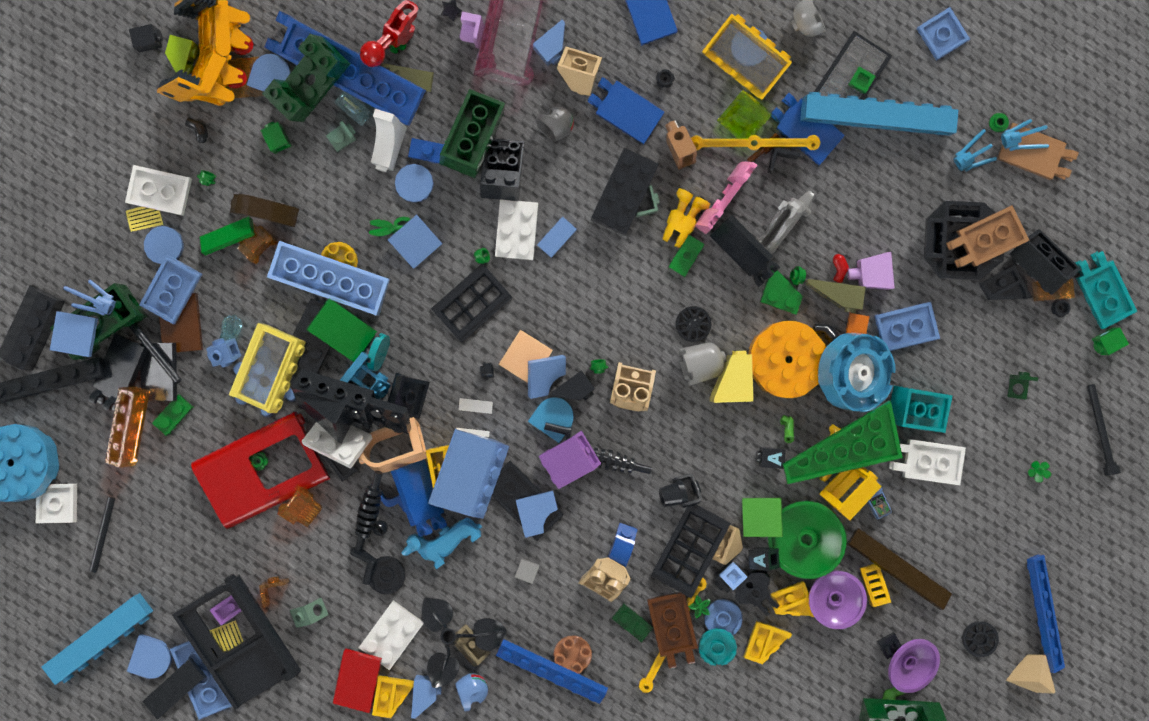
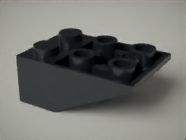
(502, 170)

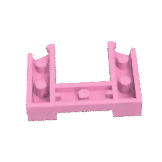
(738, 178)

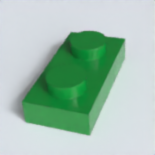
(172, 415)

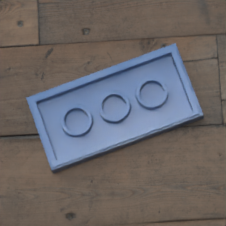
(206, 695)

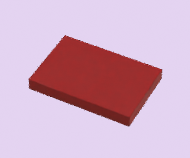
(357, 680)

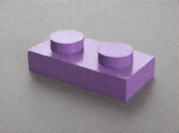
(225, 610)

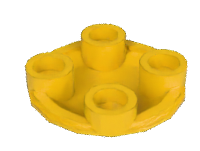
(341, 252)

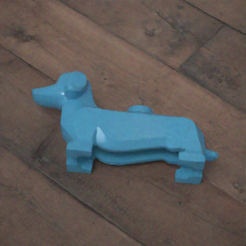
(445, 543)

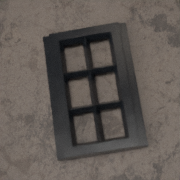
(459, 290)

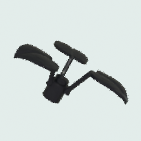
(435, 615)

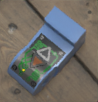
(879, 505)

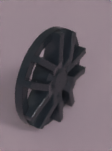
(693, 324)
(980, 639)

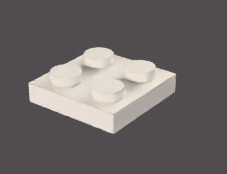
(57, 504)

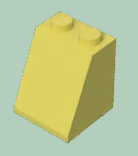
(736, 380)

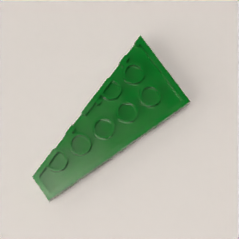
(859, 444)

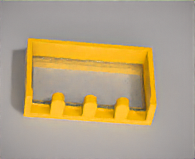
(747, 56)

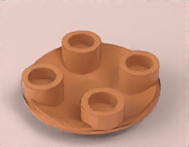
(573, 653)

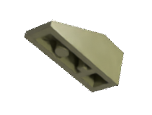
(842, 295)

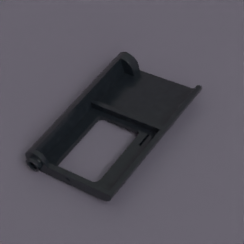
(249, 665)

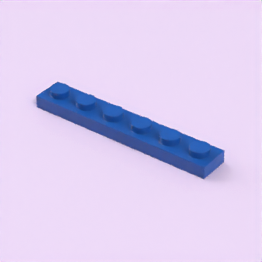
(1045, 612)
(551, 671)

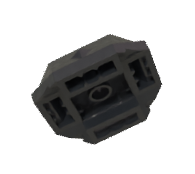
(942, 227)

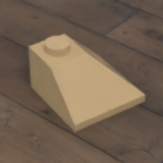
(579, 70)

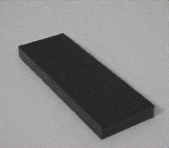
(174, 688)

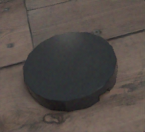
(391, 571)

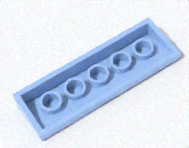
(328, 278)

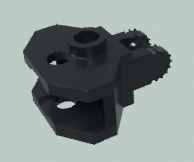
(758, 592)

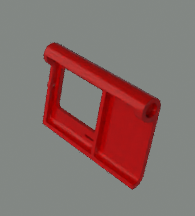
(233, 482)

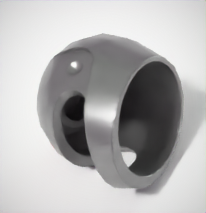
(559, 121)

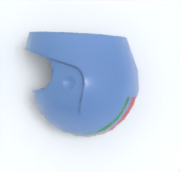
(471, 689)

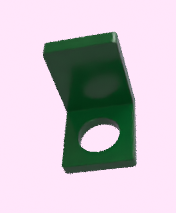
(1022, 378)

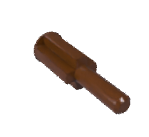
(762, 150)

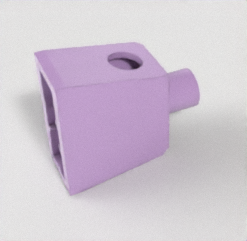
(874, 272)

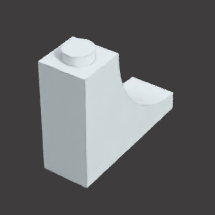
(388, 140)

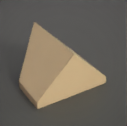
(1033, 674)

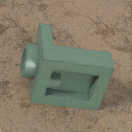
(341, 136)

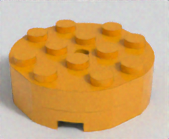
(769, 354)

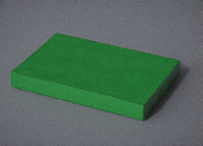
(341, 330)

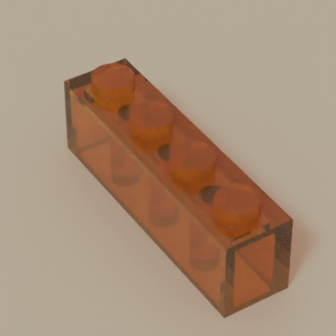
(127, 426)

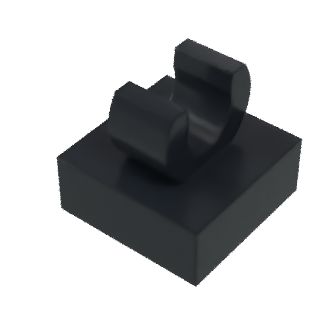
(889, 645)

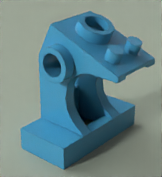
(359, 370)

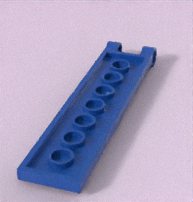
(369, 84)

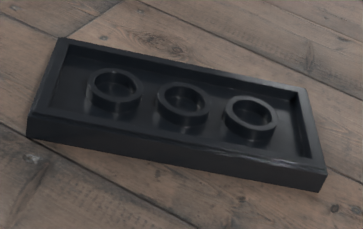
(514, 485)

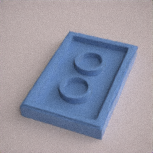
(170, 289)
(907, 326)

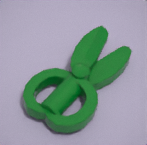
(386, 227)

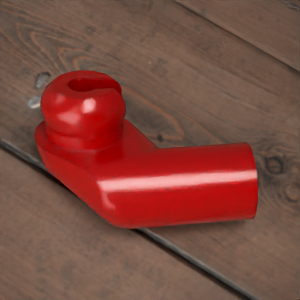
(841, 266)

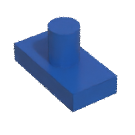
(425, 150)

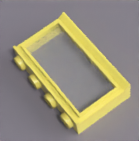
(267, 368)

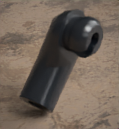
(199, 128)
(828, 330)

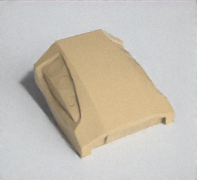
(632, 388)
(606, 578)

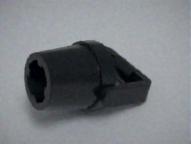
(676, 492)

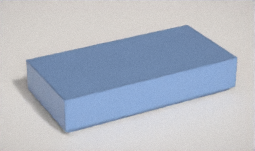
(556, 237)

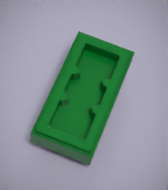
(686, 256)

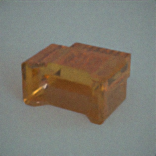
(257, 244)
(300, 507)

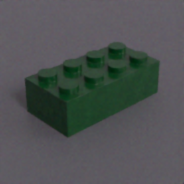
(472, 133)

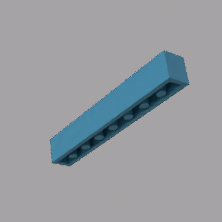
(879, 115)

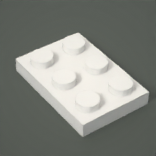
(158, 190)
(516, 229)
(343, 453)
(391, 634)

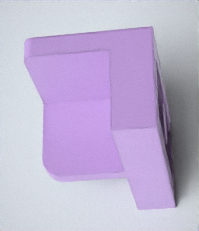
(471, 28)

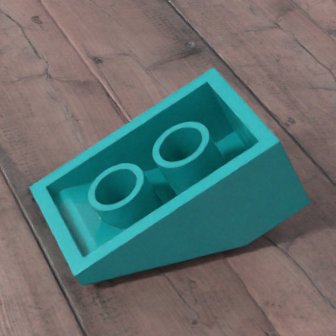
(920, 408)

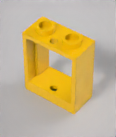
(859, 496)

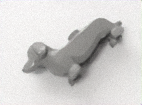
(785, 220)

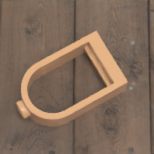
(416, 455)

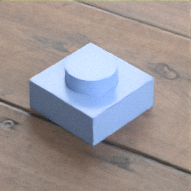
(733, 575)

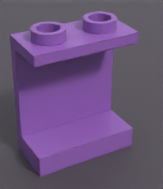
(569, 460)

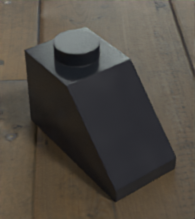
(575, 388)

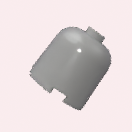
(702, 362)

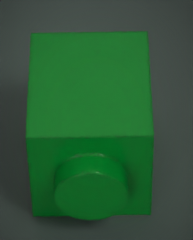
(275, 137)
(1110, 341)

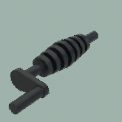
(630, 465)
(366, 518)

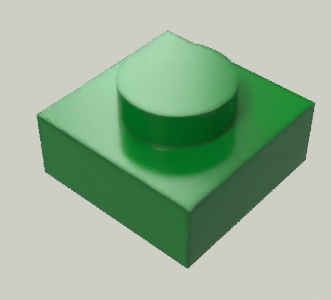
(861, 80)

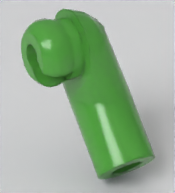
(788, 429)
(892, 693)

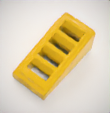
(872, 601)

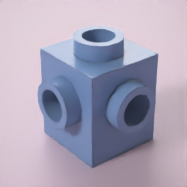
(223, 352)

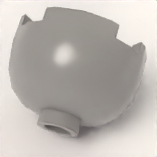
(808, 19)

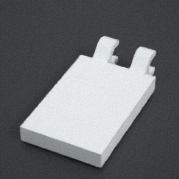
(931, 462)

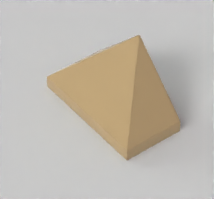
(730, 546)

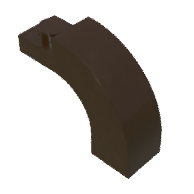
(264, 209)

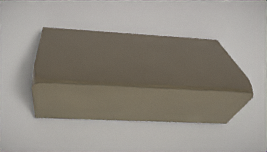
(469, 648)

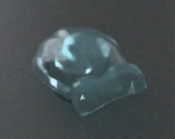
(231, 327)

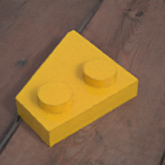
(793, 600)
(764, 641)
(390, 695)

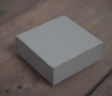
(527, 571)

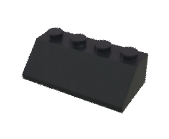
(30, 329)

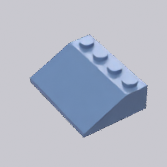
(468, 474)

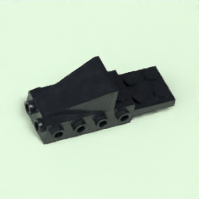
(337, 405)

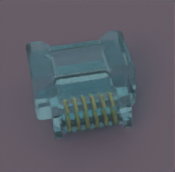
(353, 108)

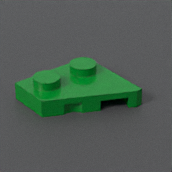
(781, 294)

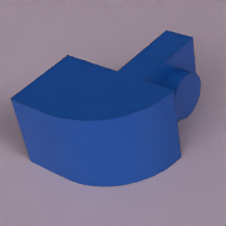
(623, 544)

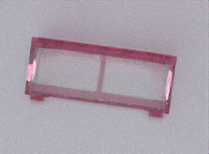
(508, 41)

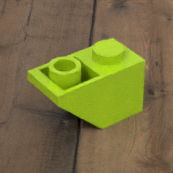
(181, 53)

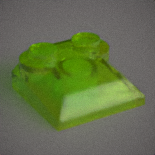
(744, 116)

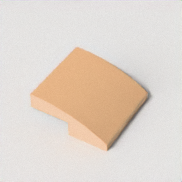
(520, 352)

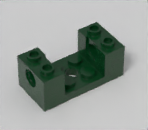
(295, 95)
(125, 313)
(890, 710)

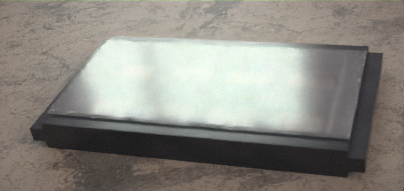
(854, 54)

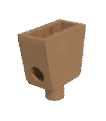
(680, 145)

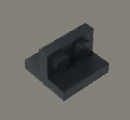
(409, 393)

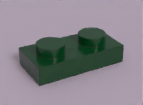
(632, 622)

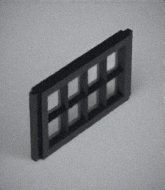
(674, 581)

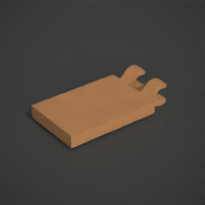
(1039, 161)
(989, 237)

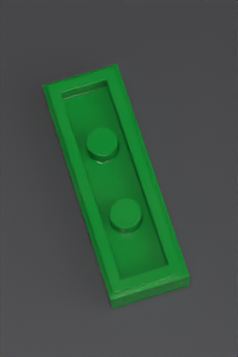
(227, 236)

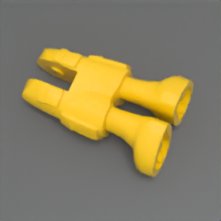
(680, 222)

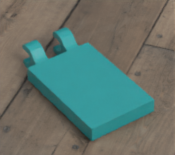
(1105, 291)

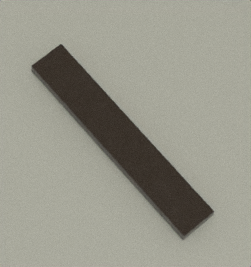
(899, 569)

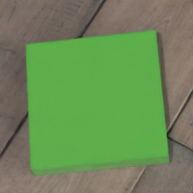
(762, 517)

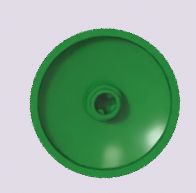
(811, 540)

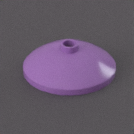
(847, 607)
(914, 665)

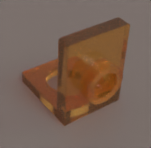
(272, 582)

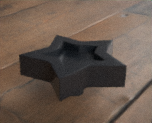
(450, 9)

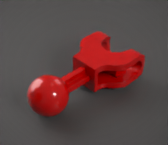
(396, 31)

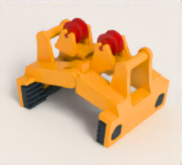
(216, 41)

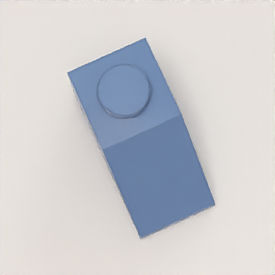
(550, 45)
(423, 695)

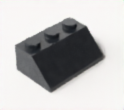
(1045, 262)

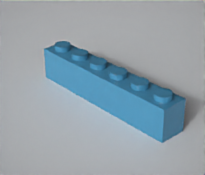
(98, 638)

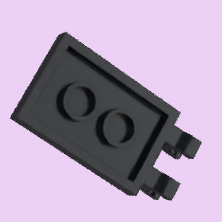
(745, 250)
(120, 370)

